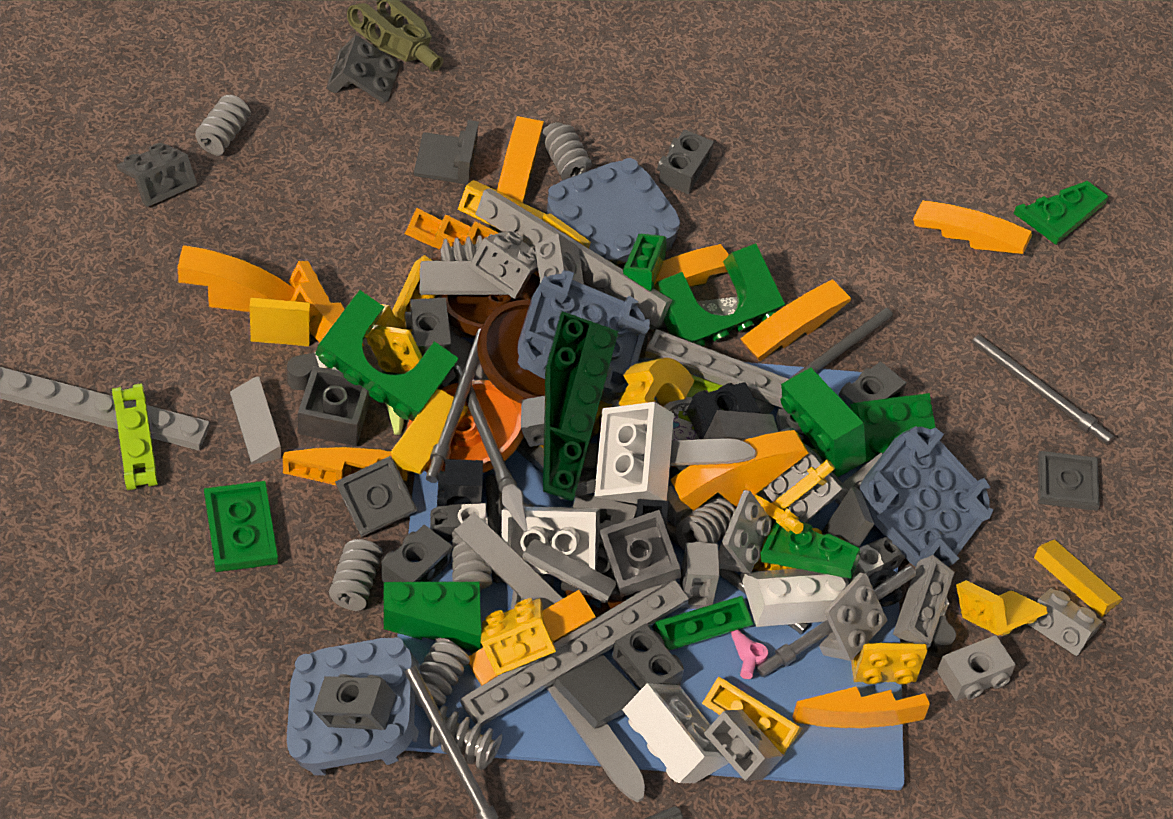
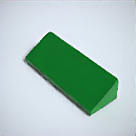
(646, 260)
(703, 623)

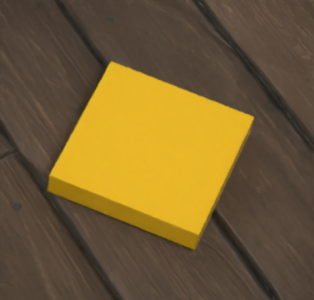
(280, 321)

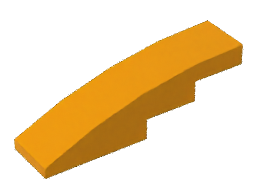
(520, 158)
(981, 229)
(433, 230)
(696, 264)
(796, 318)
(332, 464)
(559, 619)
(850, 710)

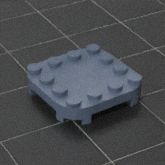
(613, 207)
(563, 294)
(925, 497)
(326, 747)

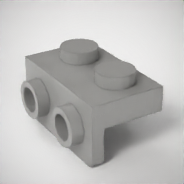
(1066, 621)

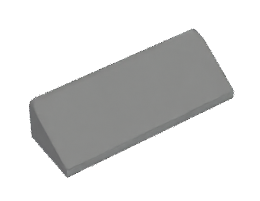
(453, 279)
(256, 422)
(569, 570)
(924, 601)

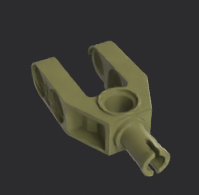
(399, 40)

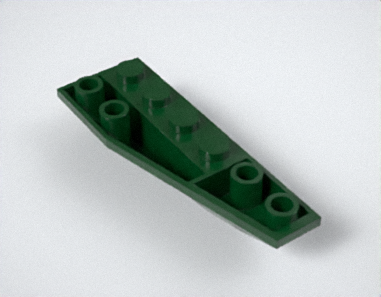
(573, 392)

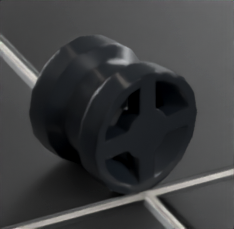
(878, 578)

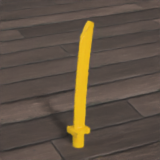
(815, 477)
(785, 519)

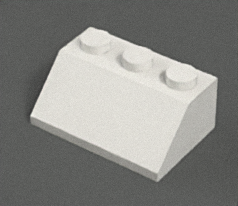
(634, 453)
(564, 529)
(790, 595)
(674, 732)

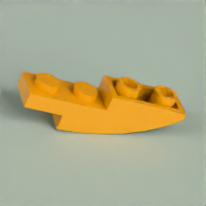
(308, 289)

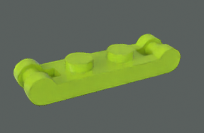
(135, 437)

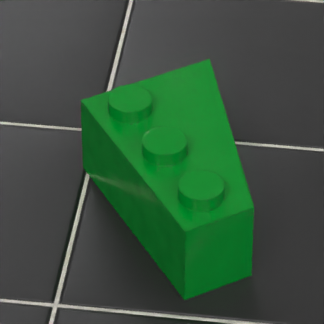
(825, 420)
(434, 611)

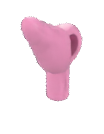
(749, 652)

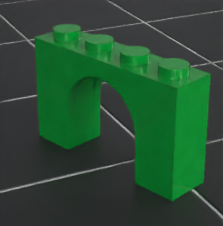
(756, 300)
(403, 392)

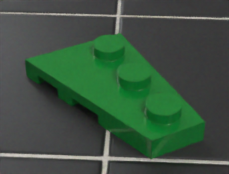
(1064, 212)
(810, 551)

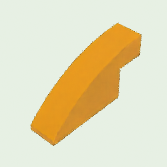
(229, 279)
(774, 456)

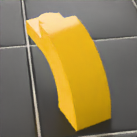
(659, 378)

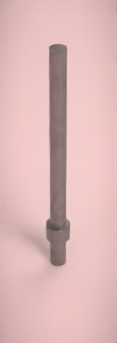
(1085, 421)
(441, 450)
(787, 653)
(450, 745)

